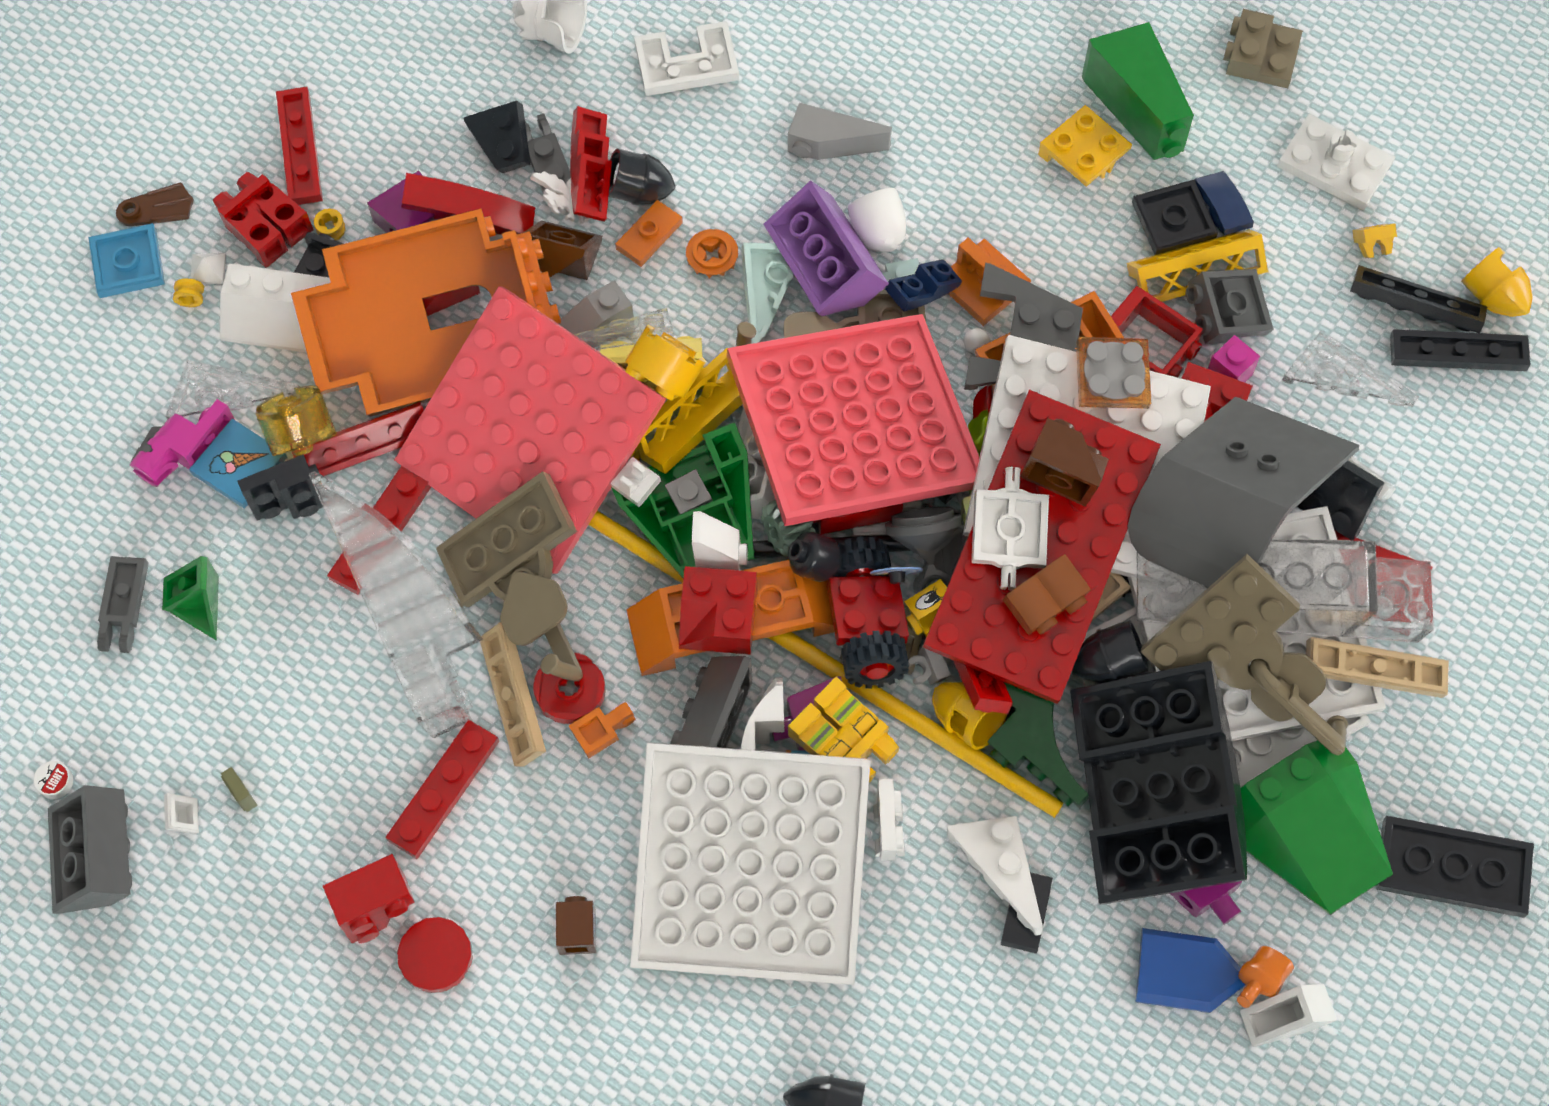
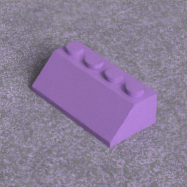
(825, 252)

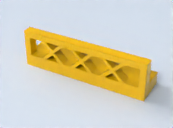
(1194, 255)
(695, 418)

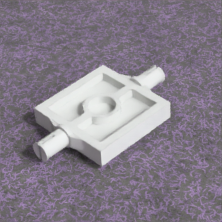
(1010, 528)

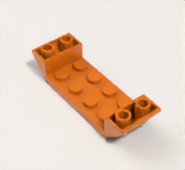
(782, 606)

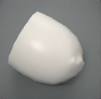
(879, 220)

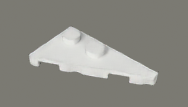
(999, 854)

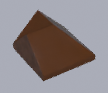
(565, 249)

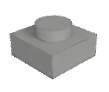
(688, 492)

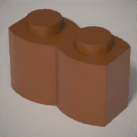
(1047, 595)

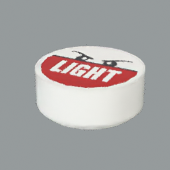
(53, 780)

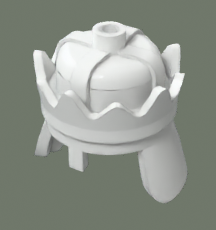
(551, 20)

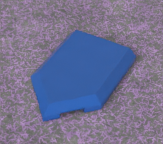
(1185, 971)

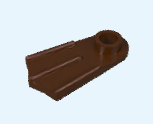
(156, 206)

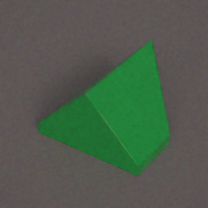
(193, 595)

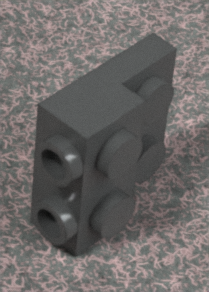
(1229, 305)

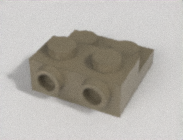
(1262, 49)

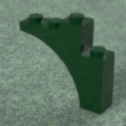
(1031, 737)

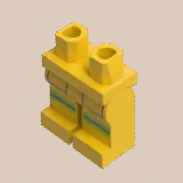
(842, 727)

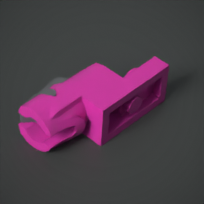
(178, 443)

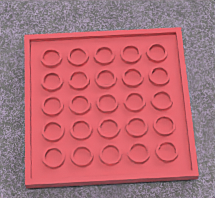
(525, 404)
(854, 419)

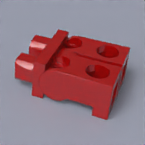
(263, 217)

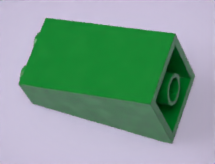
(1139, 88)

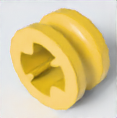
(330, 215)
(188, 292)

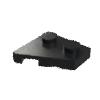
(502, 135)

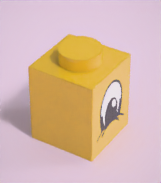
(924, 607)

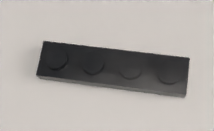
(1419, 299)
(1460, 350)

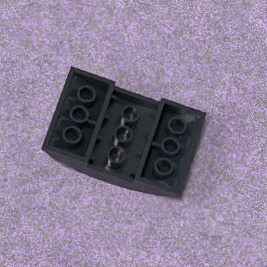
(1160, 783)

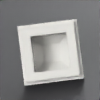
(208, 268)
(181, 813)

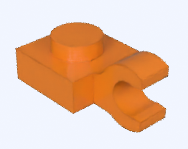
(597, 730)

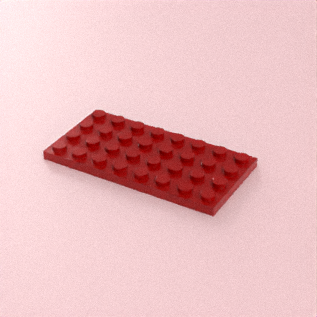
(972, 617)

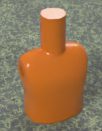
(1263, 975)

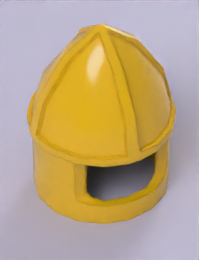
(1499, 287)
(958, 715)

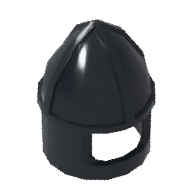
(639, 178)
(1111, 654)
(825, 1092)

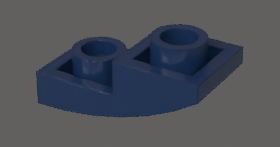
(1225, 203)
(926, 285)

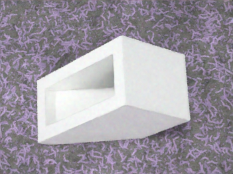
(717, 544)
(1288, 1014)

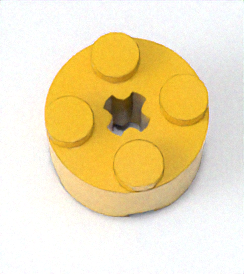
(664, 363)

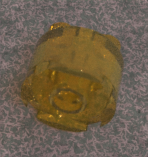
(295, 421)

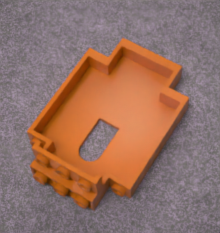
(372, 315)

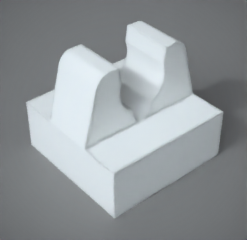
(635, 482)

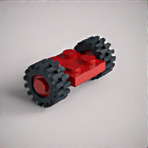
(868, 616)

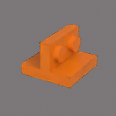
(970, 269)

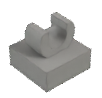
(933, 667)

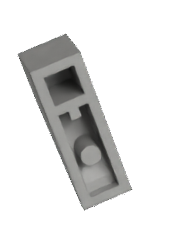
(830, 134)
(598, 309)

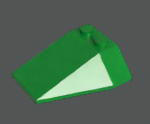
(725, 473)
(1316, 826)

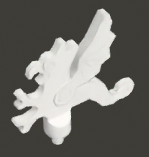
(557, 194)

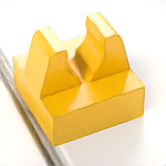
(1369, 236)

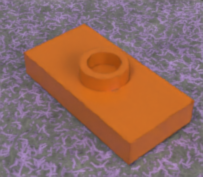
(649, 233)

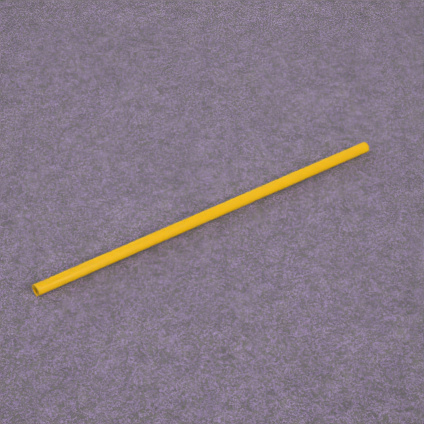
(876, 695)

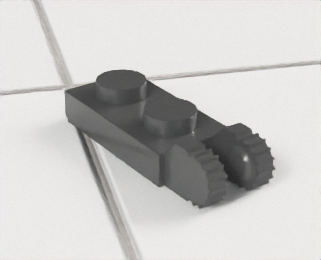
(546, 152)
(121, 601)

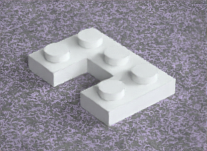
(667, 74)

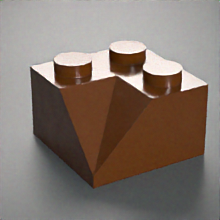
(1065, 462)

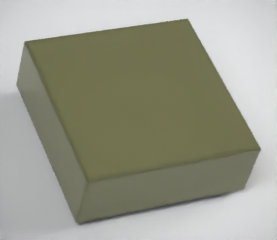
(238, 789)

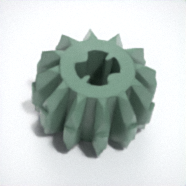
(777, 533)

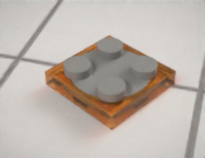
(1113, 372)

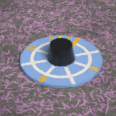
(896, 574)

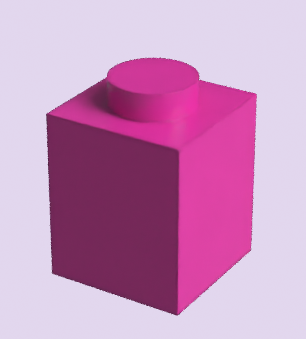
(1235, 360)

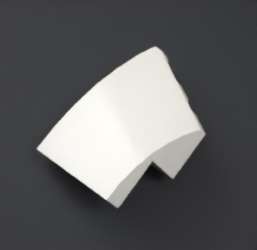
(766, 717)

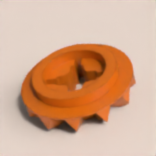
(709, 241)

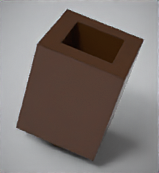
(575, 926)

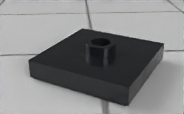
(1174, 217)

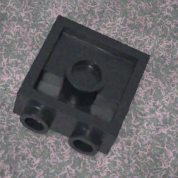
(282, 488)

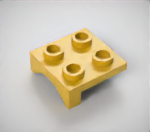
(1085, 146)

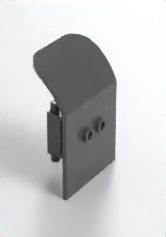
(1230, 489)

